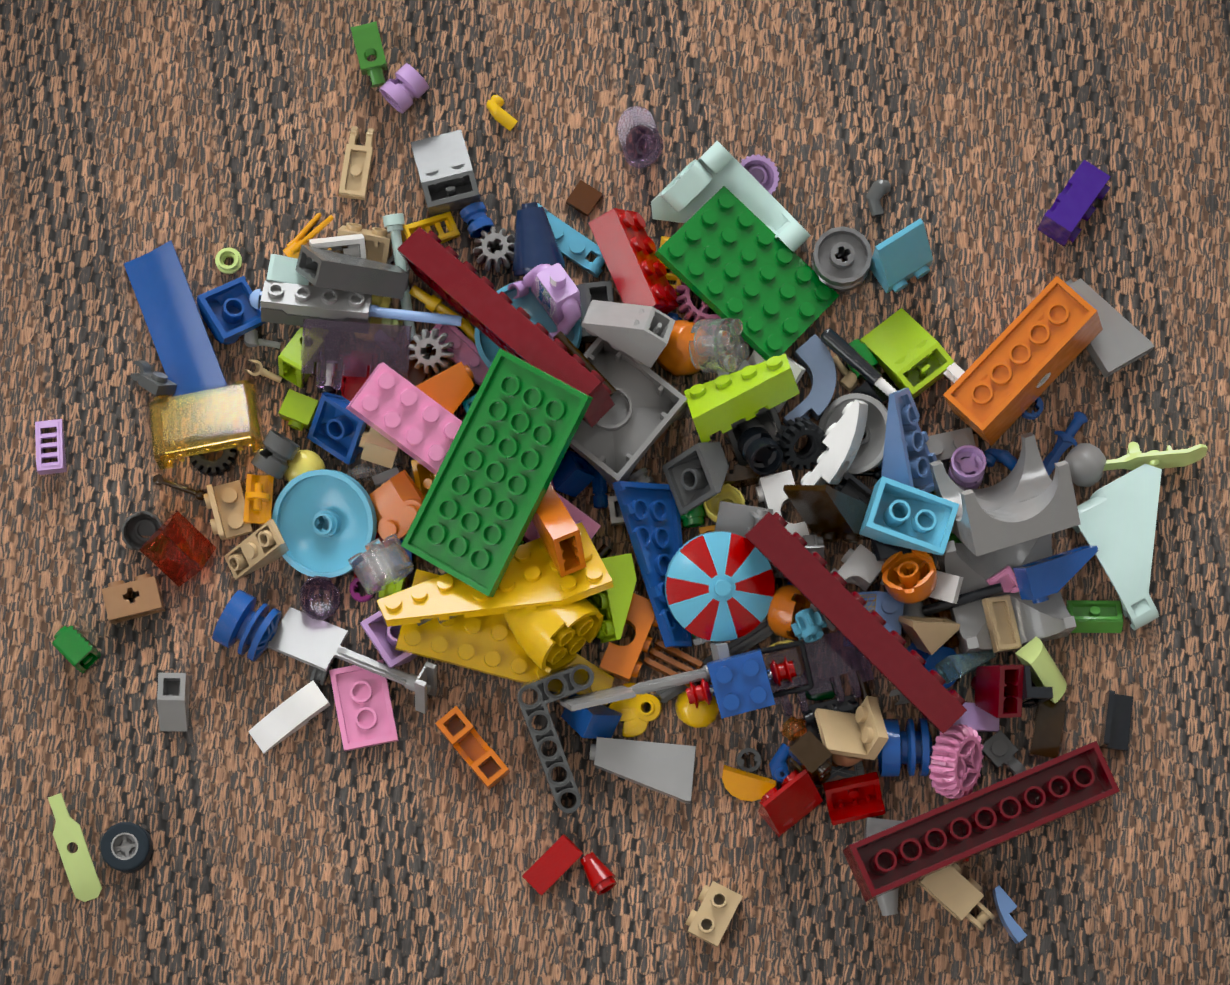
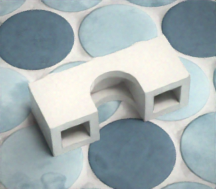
(772, 494)
(859, 569)

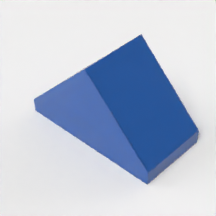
(592, 721)

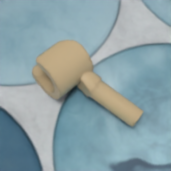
(262, 371)
(849, 380)

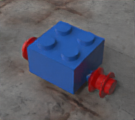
(741, 683)

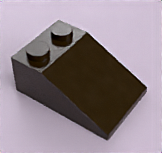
(828, 512)

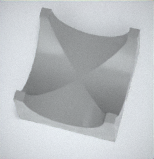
(641, 413)
(1014, 509)
(1041, 620)

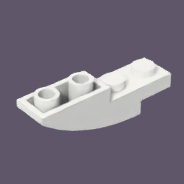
(844, 442)

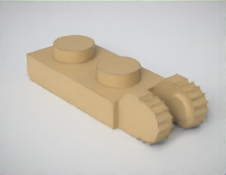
(356, 166)

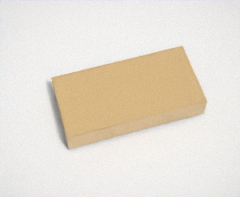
(1001, 623)

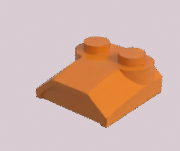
(396, 505)

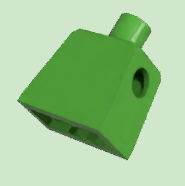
(368, 43)

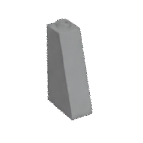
(1118, 341)
(649, 764)

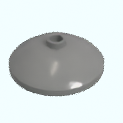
(872, 447)

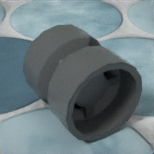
(275, 454)

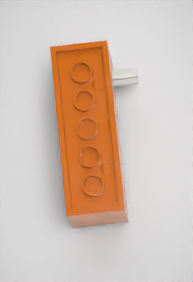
(1022, 361)

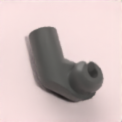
(874, 196)

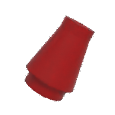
(598, 875)

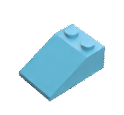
(902, 257)
(908, 517)

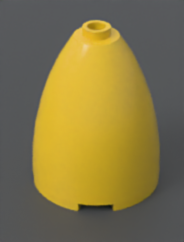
(555, 632)

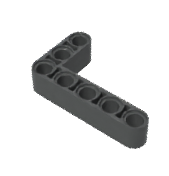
(549, 732)

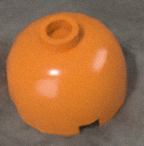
(909, 576)
(783, 608)

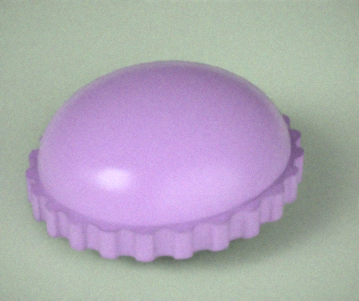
(762, 170)

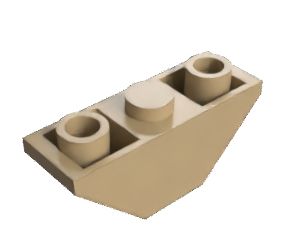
(257, 550)

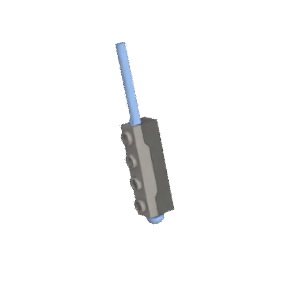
(295, 302)

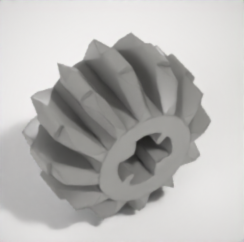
(490, 241)
(427, 340)

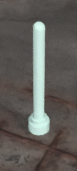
(394, 225)

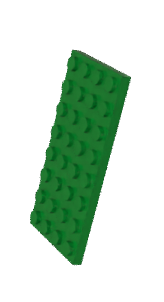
(496, 472)

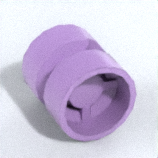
(404, 88)
(967, 466)

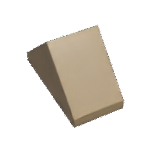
(928, 632)

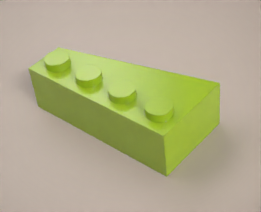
(740, 395)

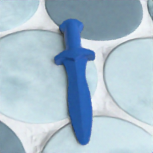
(1064, 441)

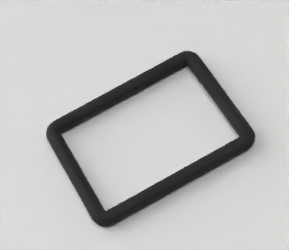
(806, 665)

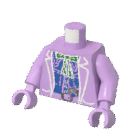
(554, 292)

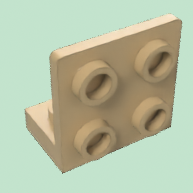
(853, 734)

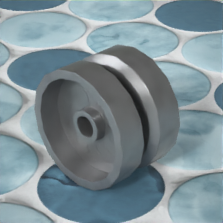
(847, 245)

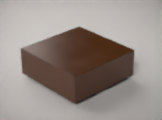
(584, 198)

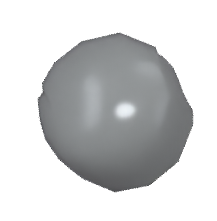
(1086, 464)

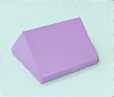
(385, 640)

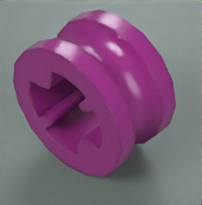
(356, 596)

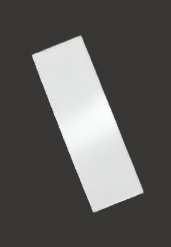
(289, 717)

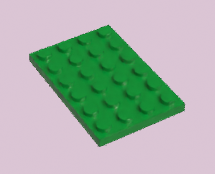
(746, 274)

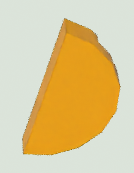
(746, 785)

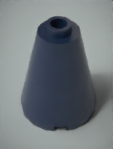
(534, 240)

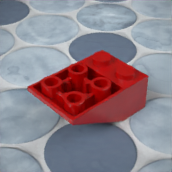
(790, 803)

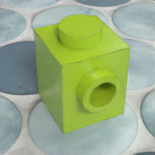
(298, 410)

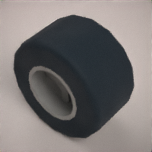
(117, 847)

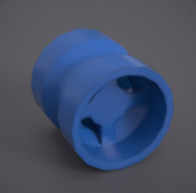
(476, 219)

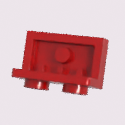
(854, 798)

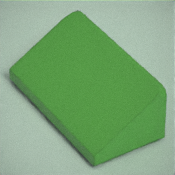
(1096, 616)

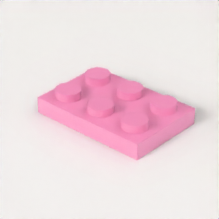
(363, 707)

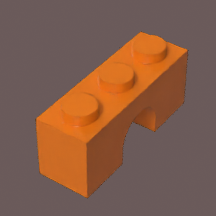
(624, 660)
(472, 747)

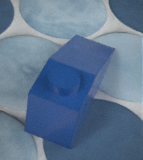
(1050, 574)

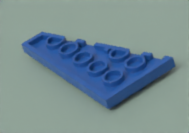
(655, 537)

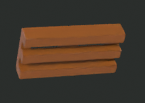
(655, 653)

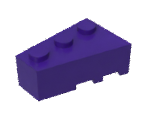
(1075, 203)

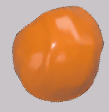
(676, 356)

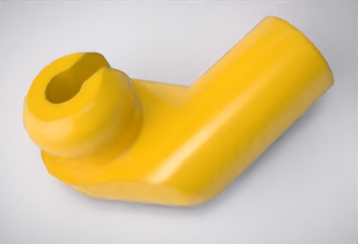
(500, 115)

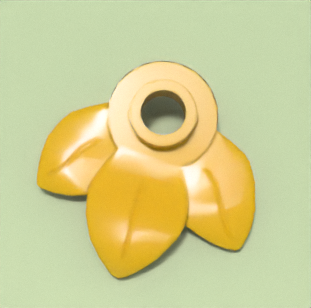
(632, 712)

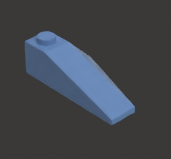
(905, 446)

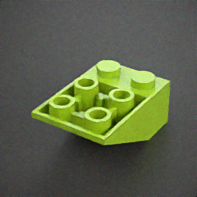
(907, 353)
(615, 602)

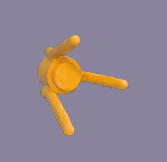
(293, 247)

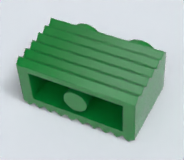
(76, 648)

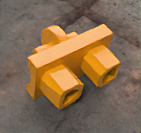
(258, 499)

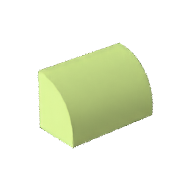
(1042, 668)

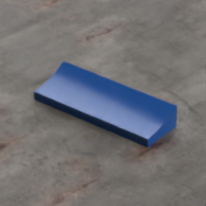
(174, 321)

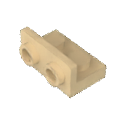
(376, 241)
(228, 510)

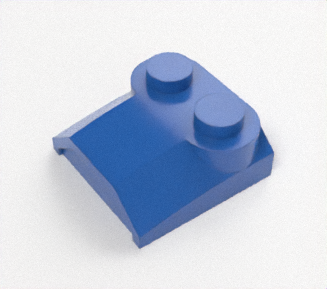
(229, 311)
(337, 428)

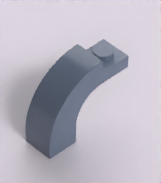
(821, 368)

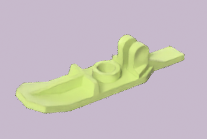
(1159, 459)
(77, 865)

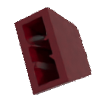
(999, 690)

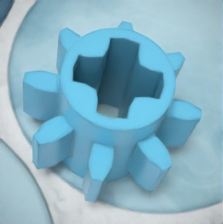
(809, 625)

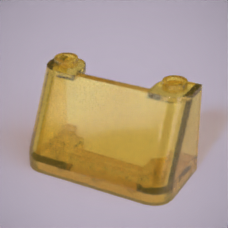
(205, 422)

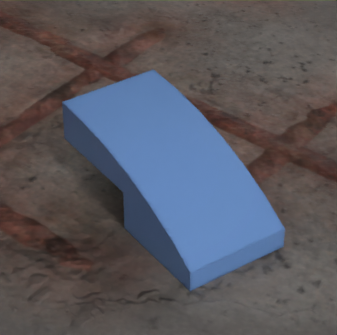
(1004, 906)

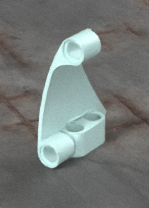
(706, 176)
(1123, 527)

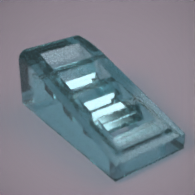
(961, 664)

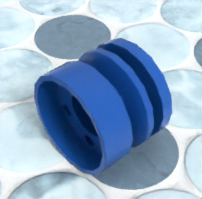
(244, 624)
(906, 748)

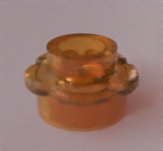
(793, 728)

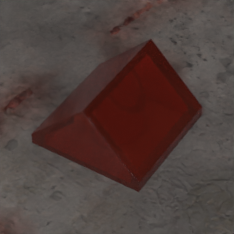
(178, 549)

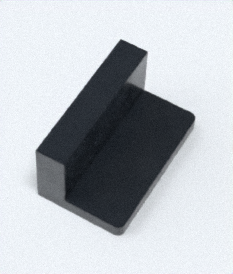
(1034, 695)
(1116, 721)

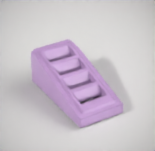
(51, 467)

